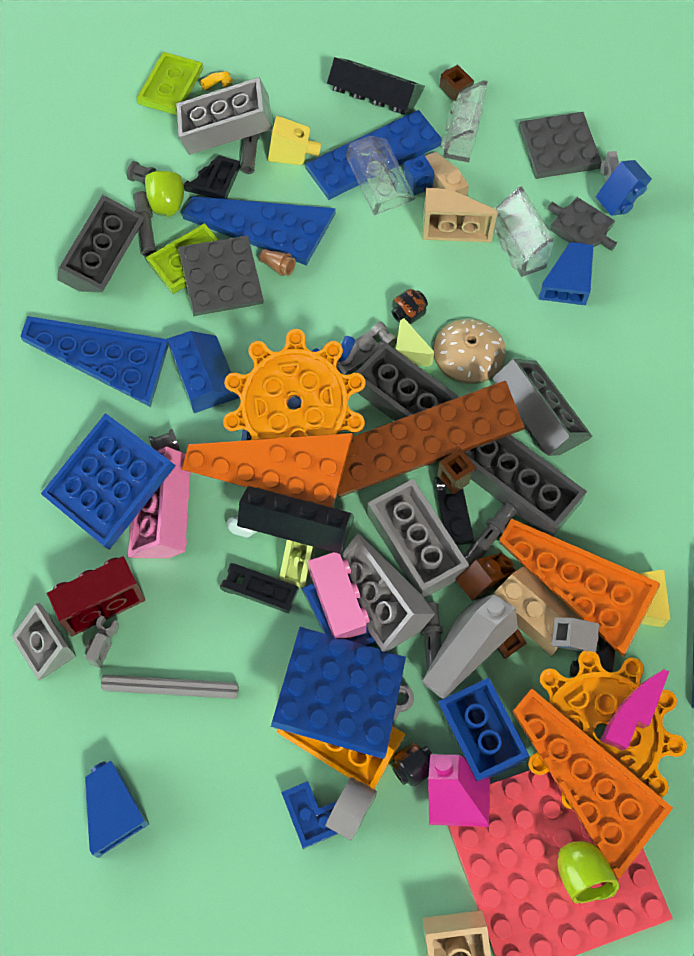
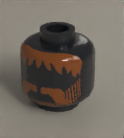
(409, 305)
(412, 764)

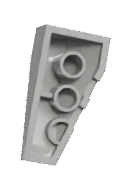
(391, 602)
(470, 642)

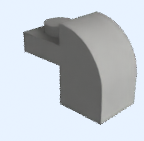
(351, 808)

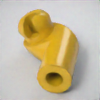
(215, 78)

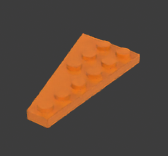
(291, 466)
(585, 582)
(603, 793)

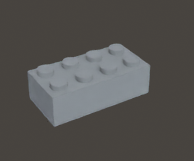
(224, 116)
(417, 538)

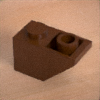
(485, 575)

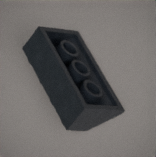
(374, 84)
(294, 519)

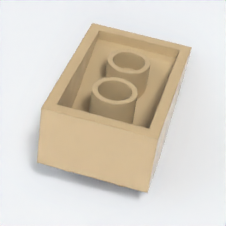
(456, 217)
(457, 934)

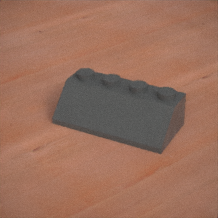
(99, 246)
(543, 407)

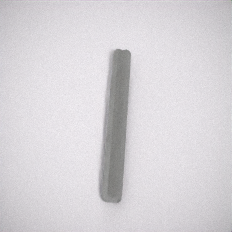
(170, 686)

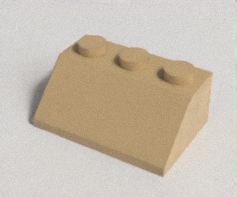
(534, 606)

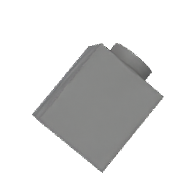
(575, 634)

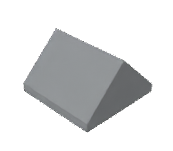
(42, 643)

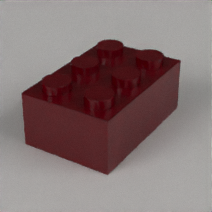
(95, 593)

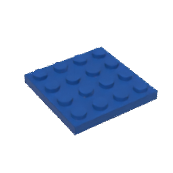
(108, 481)
(340, 693)

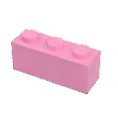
(338, 596)

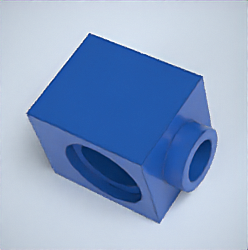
(418, 174)

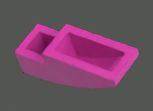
(634, 711)

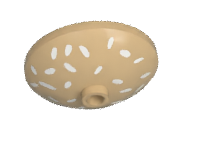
(467, 361)

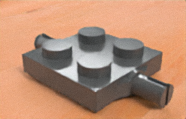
(582, 224)

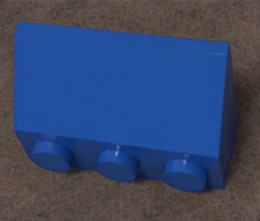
(201, 369)
(483, 730)

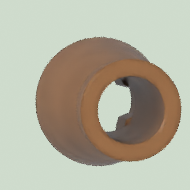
(278, 261)

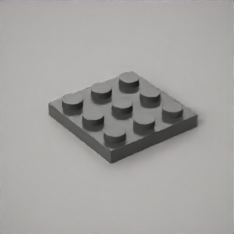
(559, 145)
(220, 275)

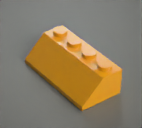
(349, 762)

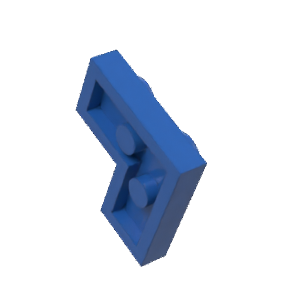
(307, 816)

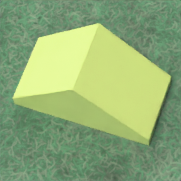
(413, 346)
(295, 563)

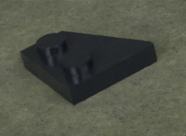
(215, 179)

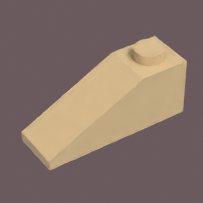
(446, 174)

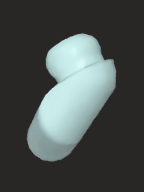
(234, 529)

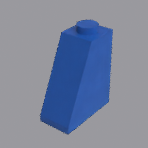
(570, 276)
(110, 809)

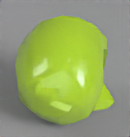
(164, 192)
(583, 866)

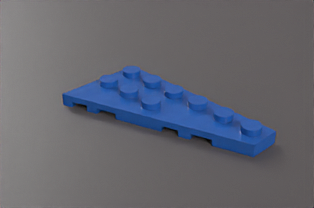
(268, 225)
(113, 357)

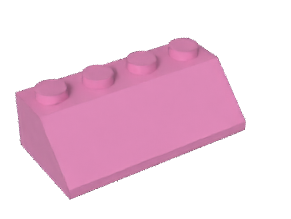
(162, 522)

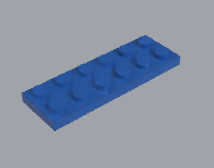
(407, 137)

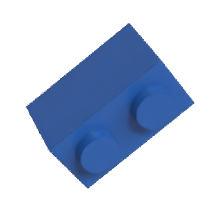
(623, 187)

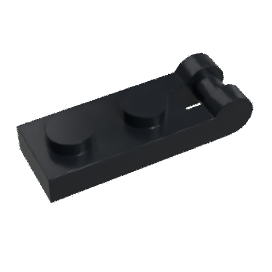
(454, 514)
(260, 588)

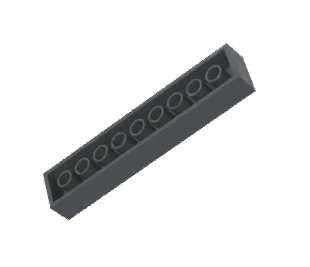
(504, 466)

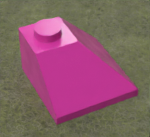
(456, 794)

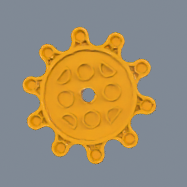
(288, 374)
(593, 699)

